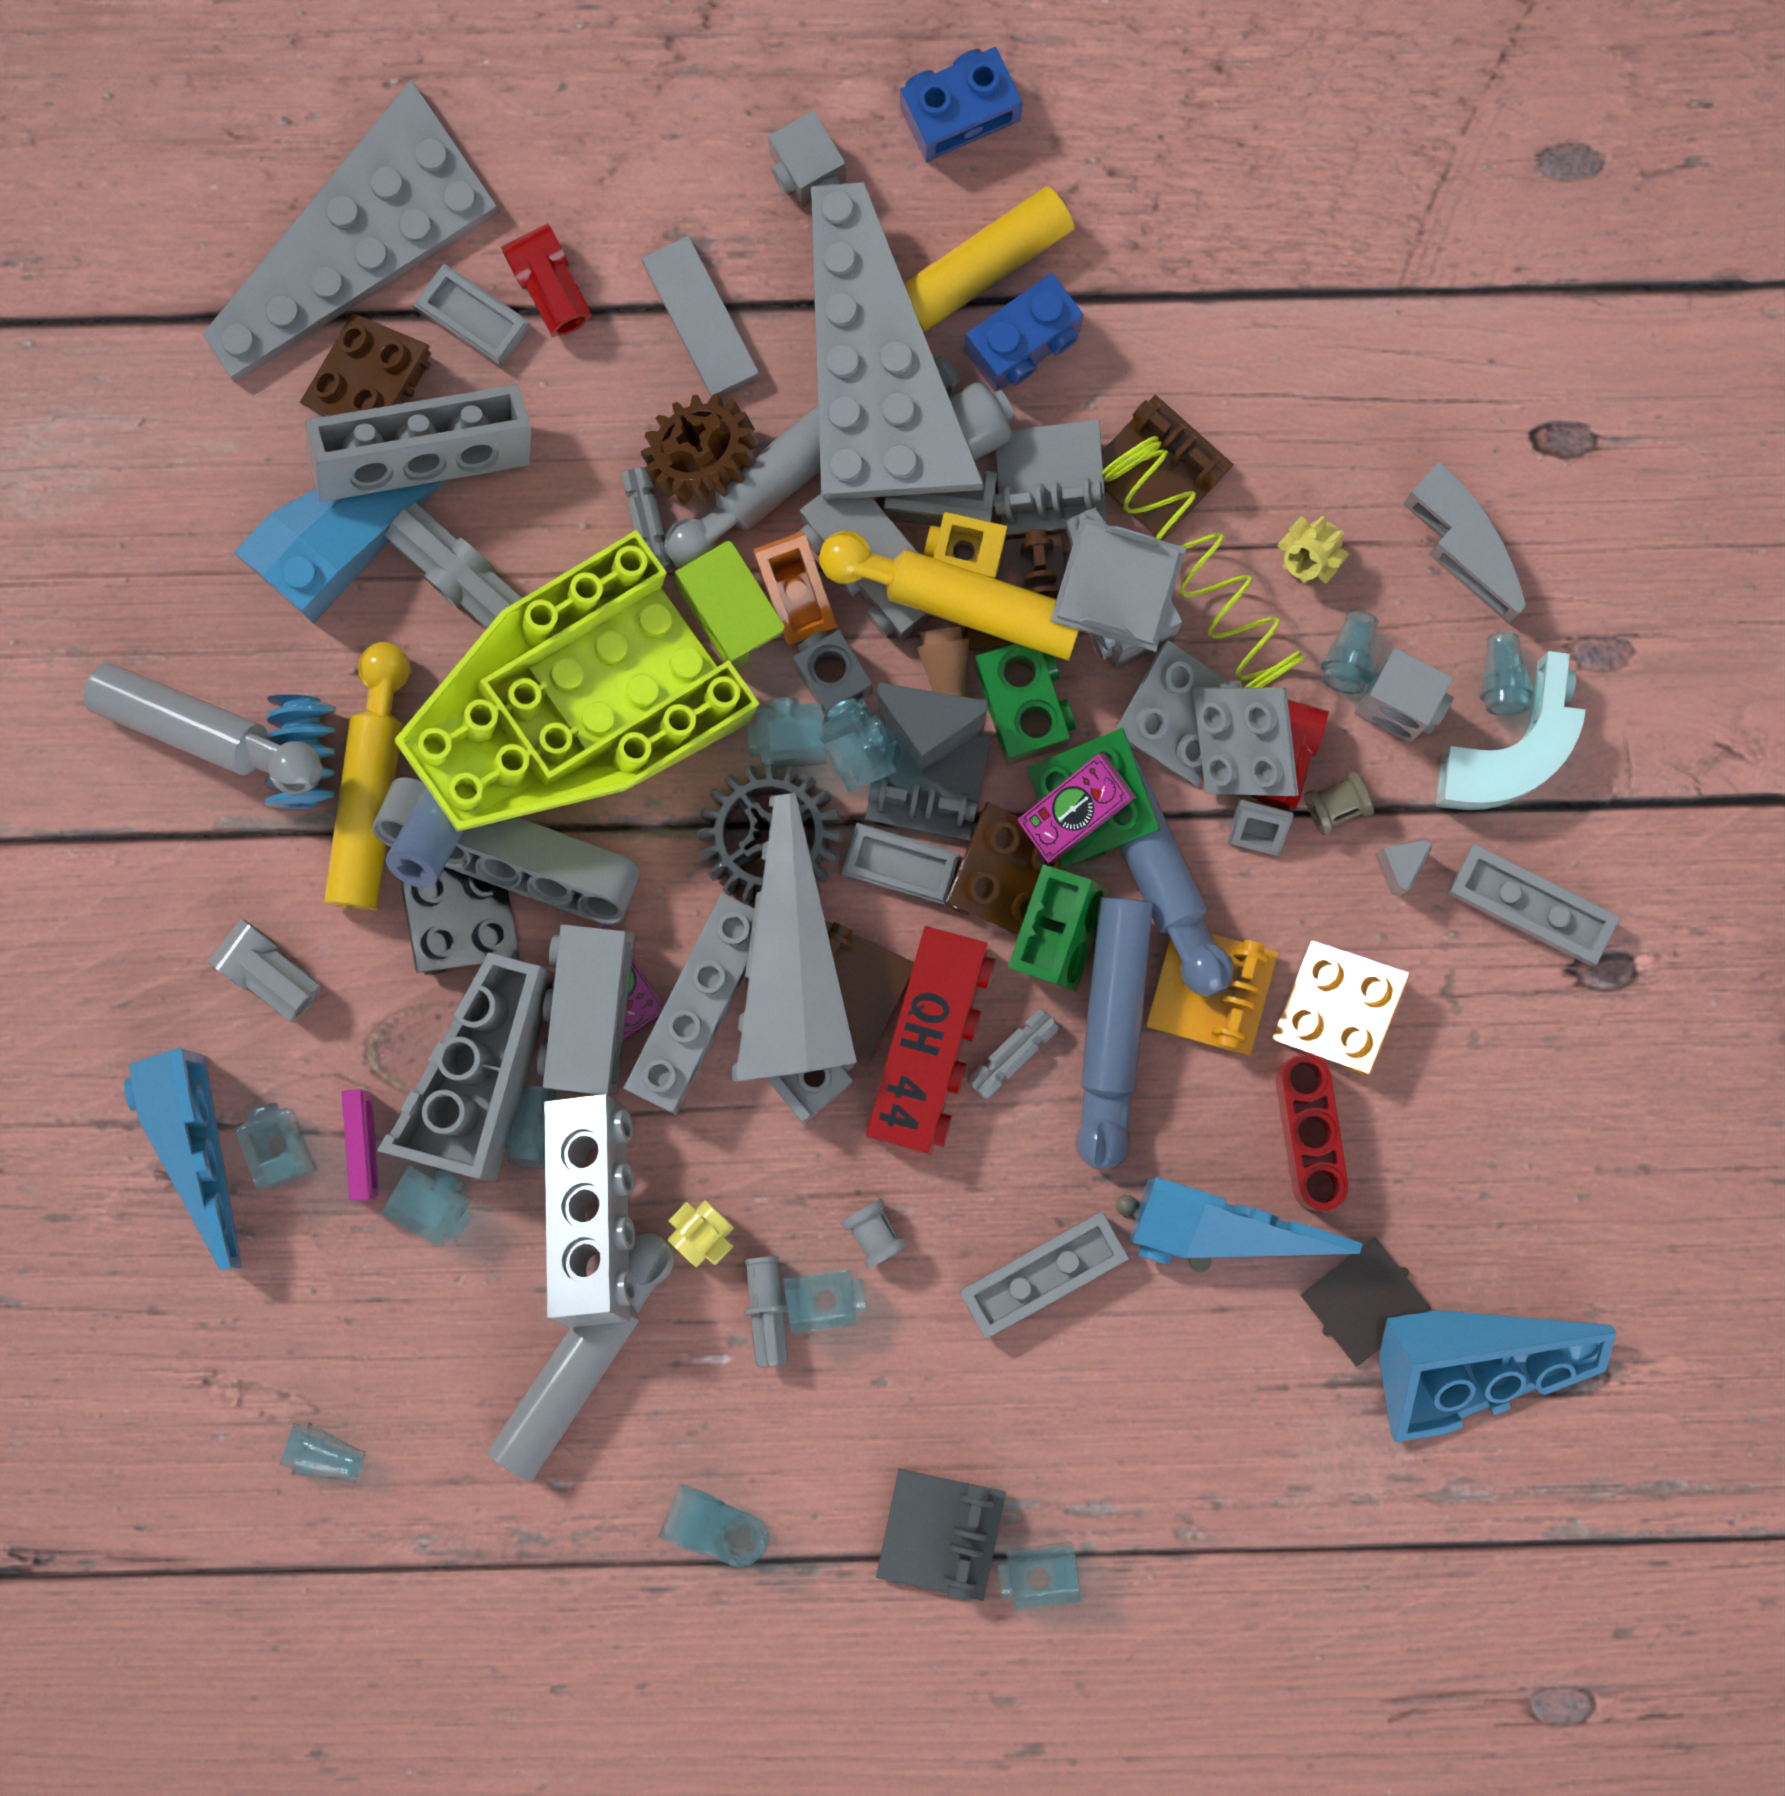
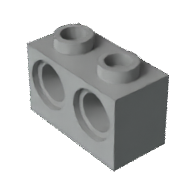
(1406, 696)

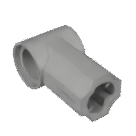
(254, 963)

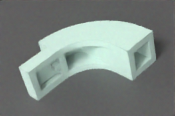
(1497, 777)

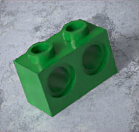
(1011, 703)
(1058, 928)

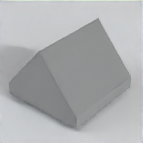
(1259, 827)
(1402, 864)

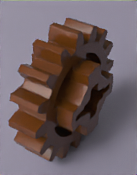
(725, 443)

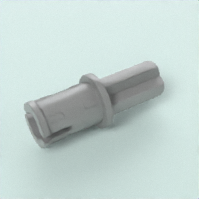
(766, 1311)

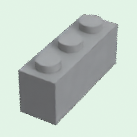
(883, 537)
(586, 1009)

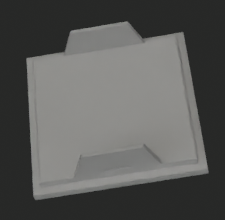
(1118, 584)

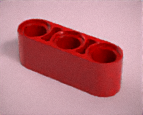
(1321, 1106)

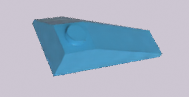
(319, 548)
(181, 1123)
(1201, 1225)
(1462, 1362)

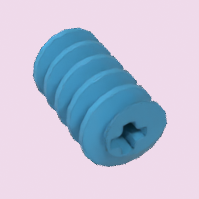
(300, 722)

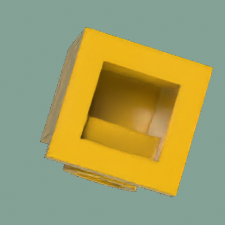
(983, 537)

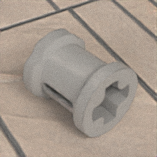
(874, 1233)

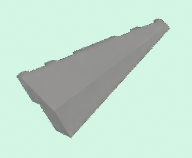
(793, 993)

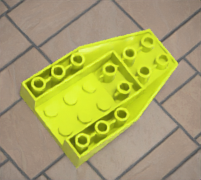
(573, 696)

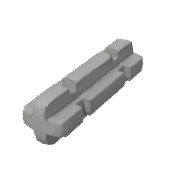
(645, 511)
(1013, 1053)

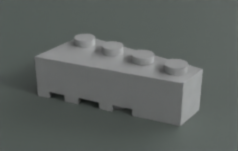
(476, 1074)

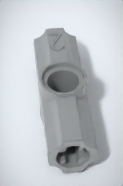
(450, 565)

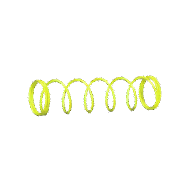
(1145, 451)

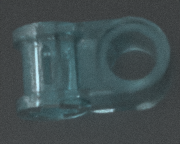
(704, 1524)

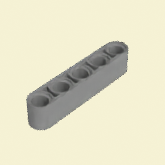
(528, 860)

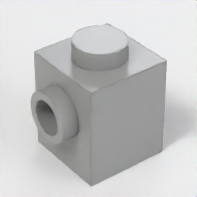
(805, 157)

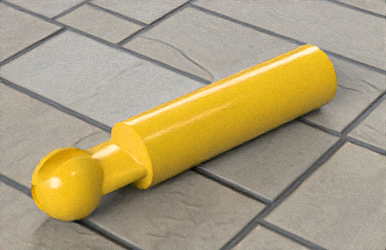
(988, 256)
(951, 593)
(366, 777)

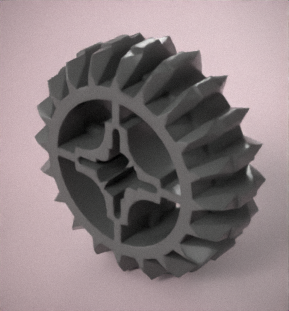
(748, 850)

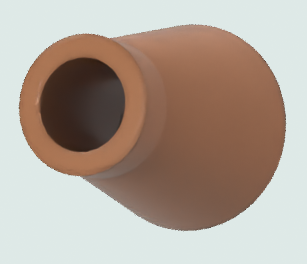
(945, 659)

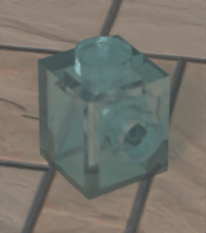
(787, 734)
(430, 1205)

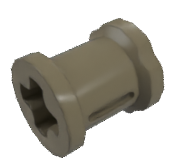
(1339, 803)

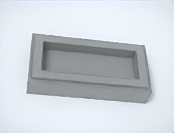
(472, 315)
(900, 864)

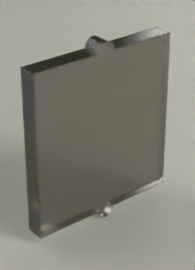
(1360, 1297)

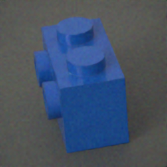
(960, 103)
(1024, 333)

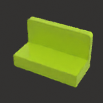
(728, 603)

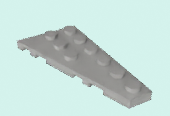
(374, 220)
(879, 389)

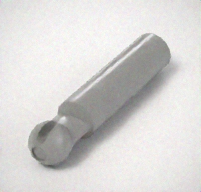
(775, 477)
(199, 728)
(575, 1370)

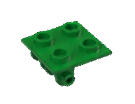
(1129, 823)

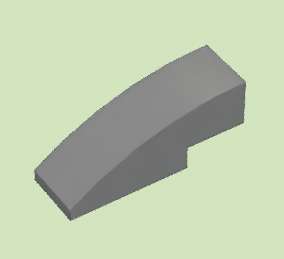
(1469, 541)

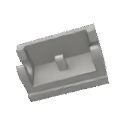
(930, 508)

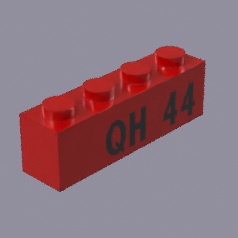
(928, 1041)

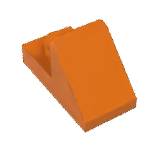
(795, 587)

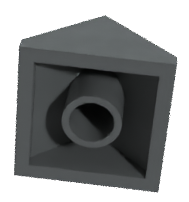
(930, 722)

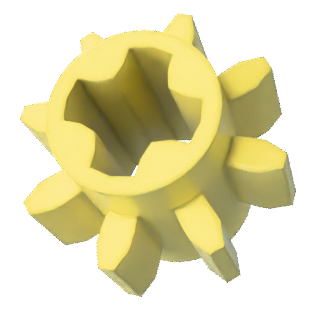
(1313, 550)
(700, 1233)

